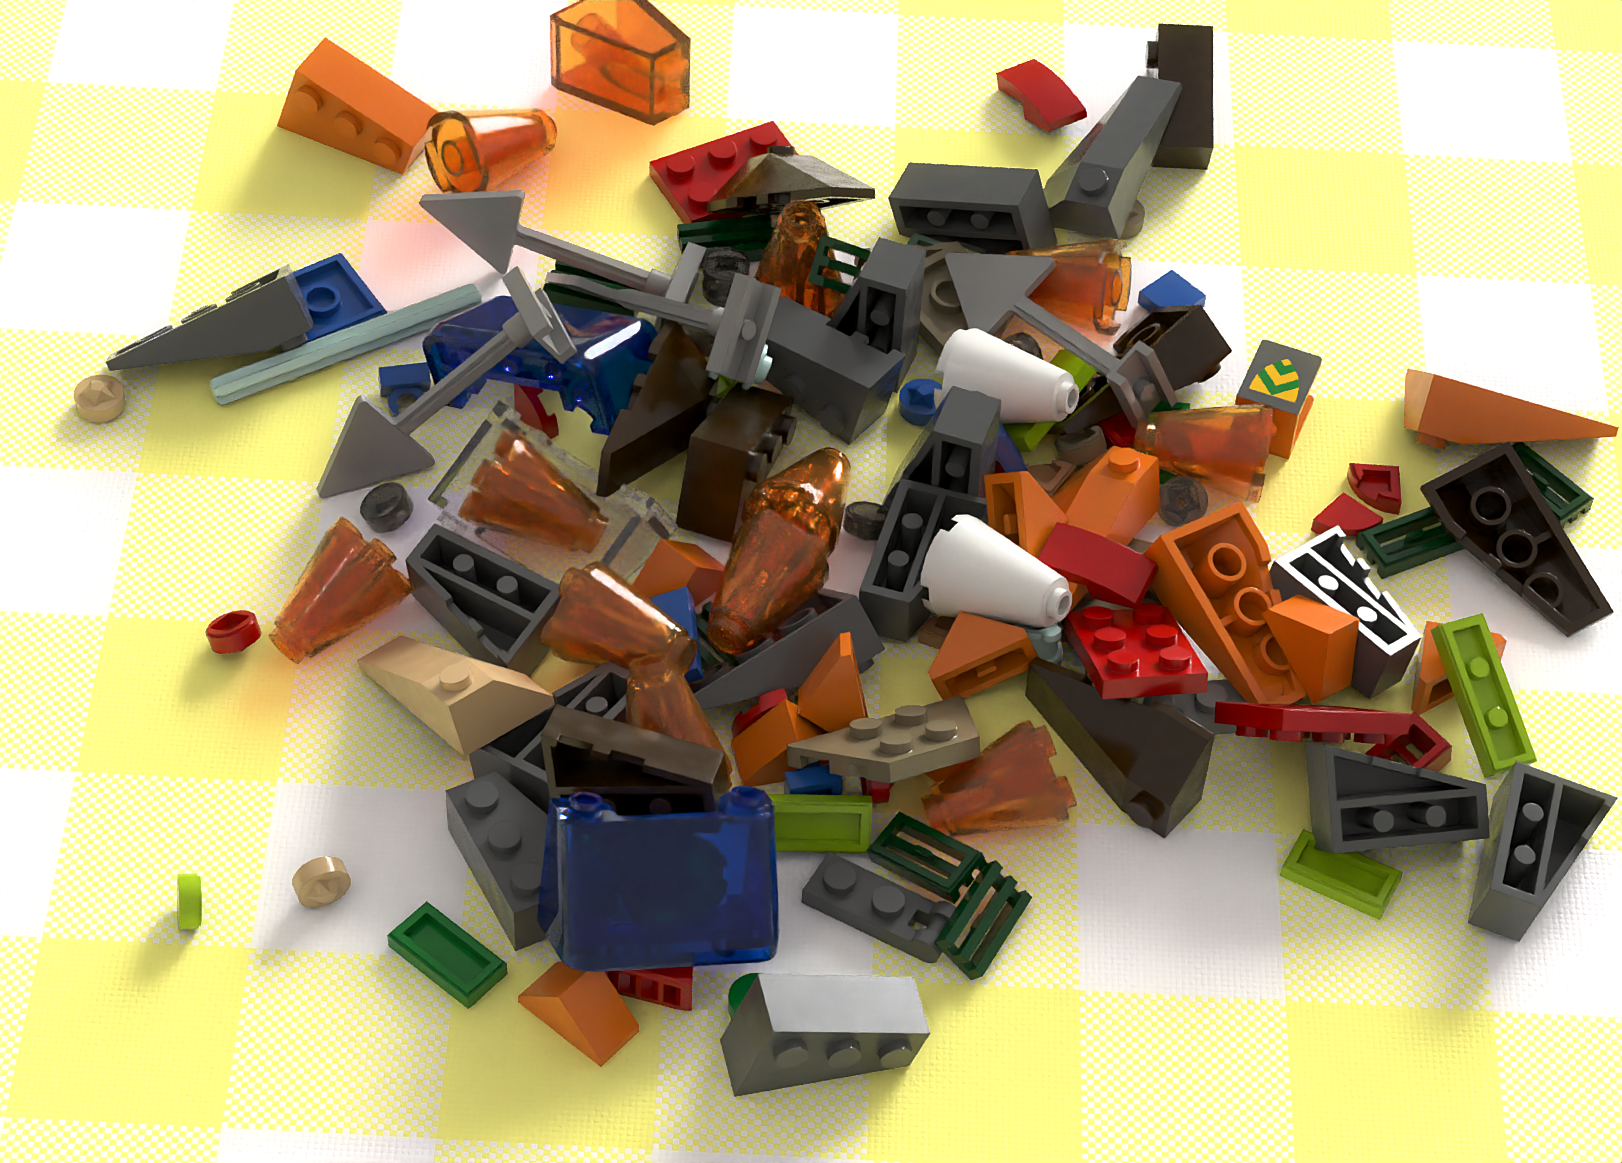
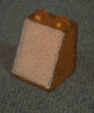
(621, 58)

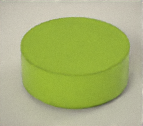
(189, 901)

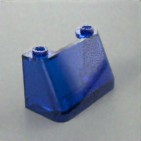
(595, 378)
(660, 884)

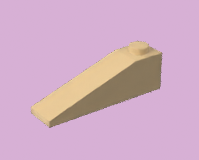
(454, 693)

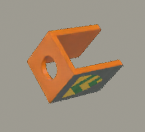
(1282, 379)

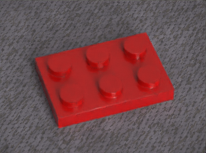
(698, 173)
(1135, 652)
(1325, 722)

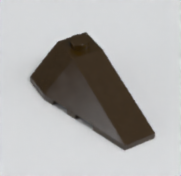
(779, 177)
(660, 413)
(1140, 755)

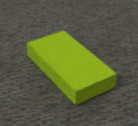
(822, 823)
(1342, 876)

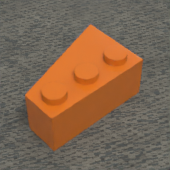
(355, 109)

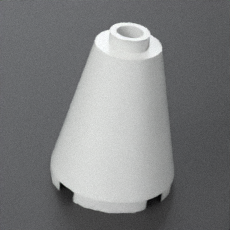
(1025, 384)
(991, 578)

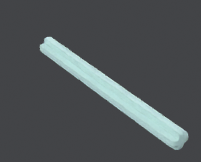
(342, 345)

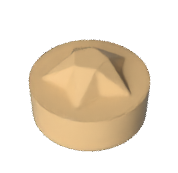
(99, 398)
(321, 881)

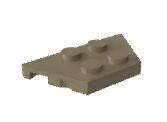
(940, 304)
(896, 745)

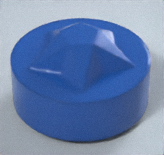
(917, 401)

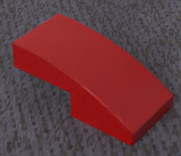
(1044, 95)
(1105, 566)

